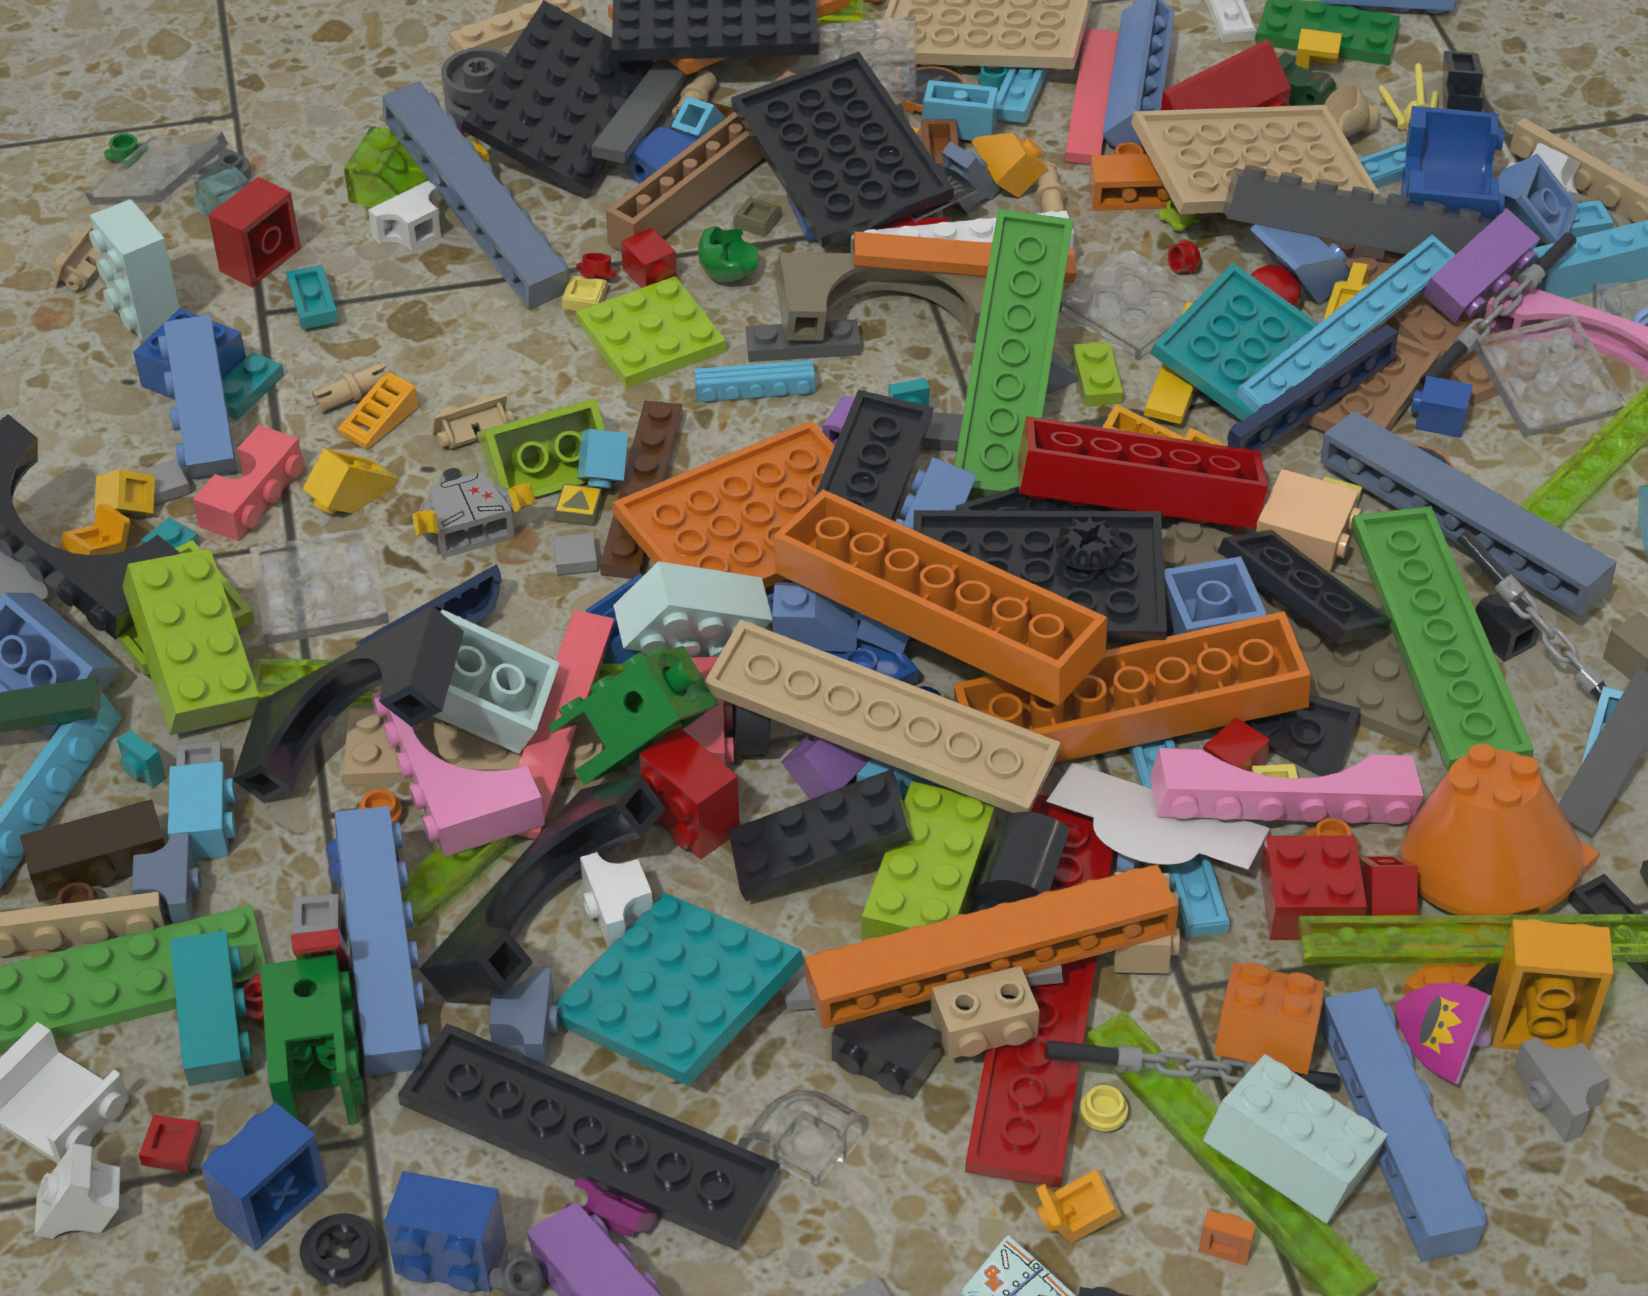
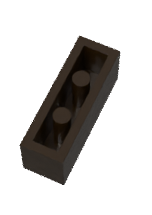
(91, 848)

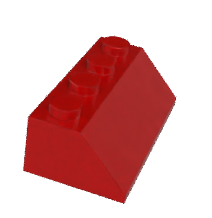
(1240, 81)

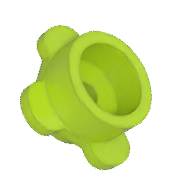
(1177, 221)

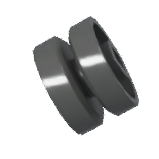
(466, 77)

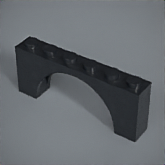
(79, 580)
(409, 663)
(483, 950)

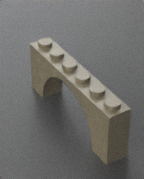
(816, 282)

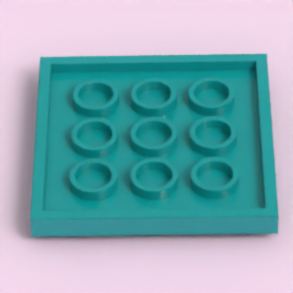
(1230, 336)
(677, 987)

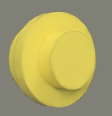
(1104, 1108)

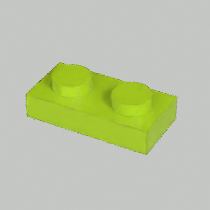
(1097, 374)

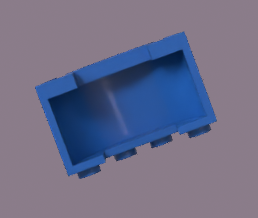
(1452, 160)

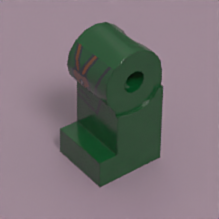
(1306, 86)

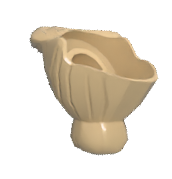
(1352, 110)

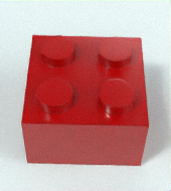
(254, 231)
(695, 789)
(1310, 880)

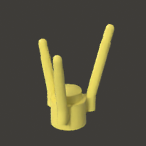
(1403, 120)

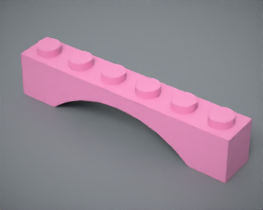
(1606, 331)
(1201, 786)

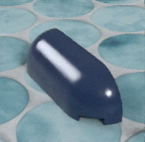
(469, 600)

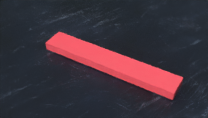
(1091, 96)
(579, 667)

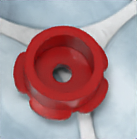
(1183, 257)

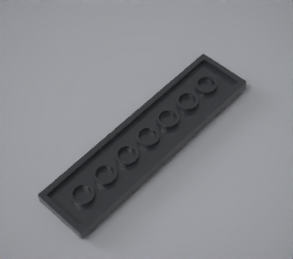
(591, 1135)

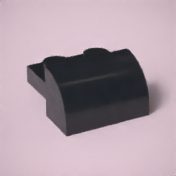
(1020, 860)

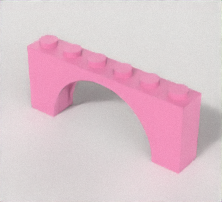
(460, 803)

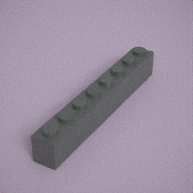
(1344, 214)

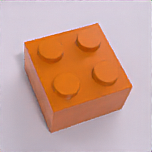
(1269, 1016)

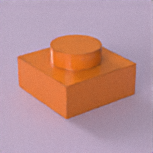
(1227, 1237)

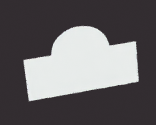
(1130, 825)

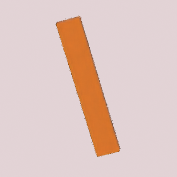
(930, 254)

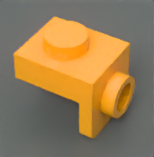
(104, 537)
(1077, 1206)

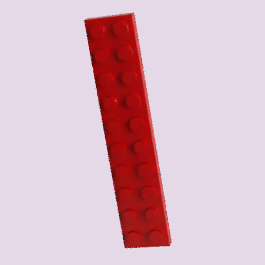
(1022, 1097)

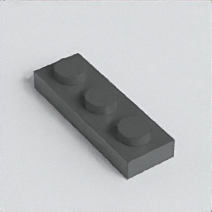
(769, 343)

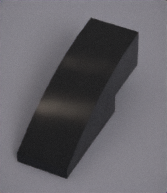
(1462, 81)

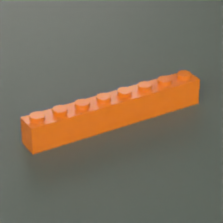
(1025, 933)

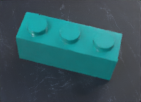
(209, 1007)

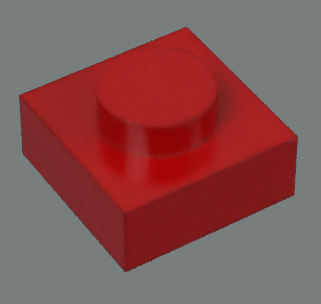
(170, 1143)

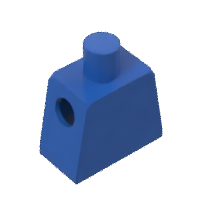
(656, 151)

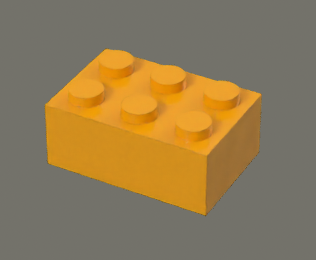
(1550, 984)

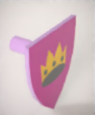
(1443, 1025)

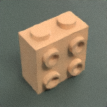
(1311, 516)

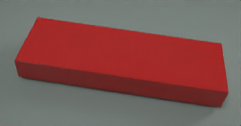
(321, 944)

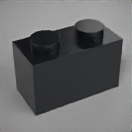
(888, 1050)

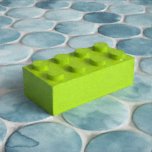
(190, 641)
(937, 869)

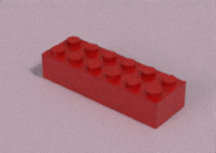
(1141, 473)

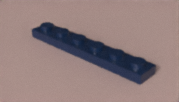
(1315, 392)

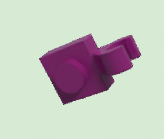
(622, 1214)

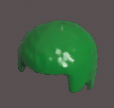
(726, 255)

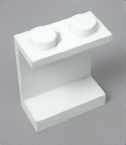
(52, 1098)

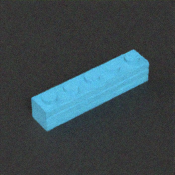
(754, 381)

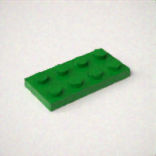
(1364, 37)

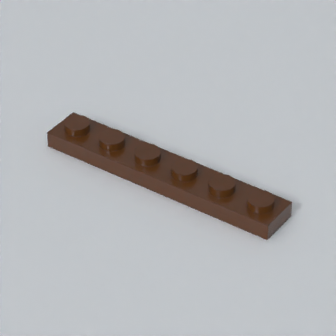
(646, 466)

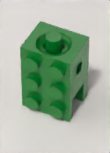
(638, 708)
(306, 1007)

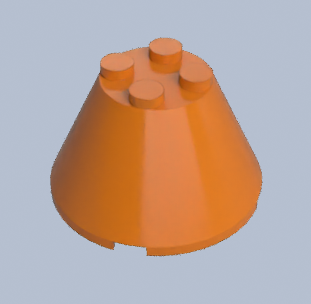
(1493, 838)

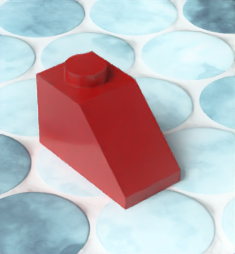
(1389, 885)

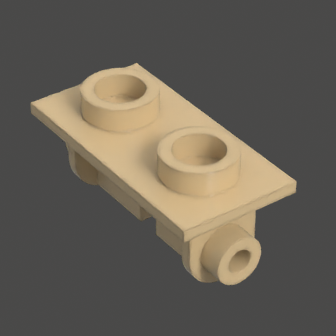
(73, 266)
(456, 424)

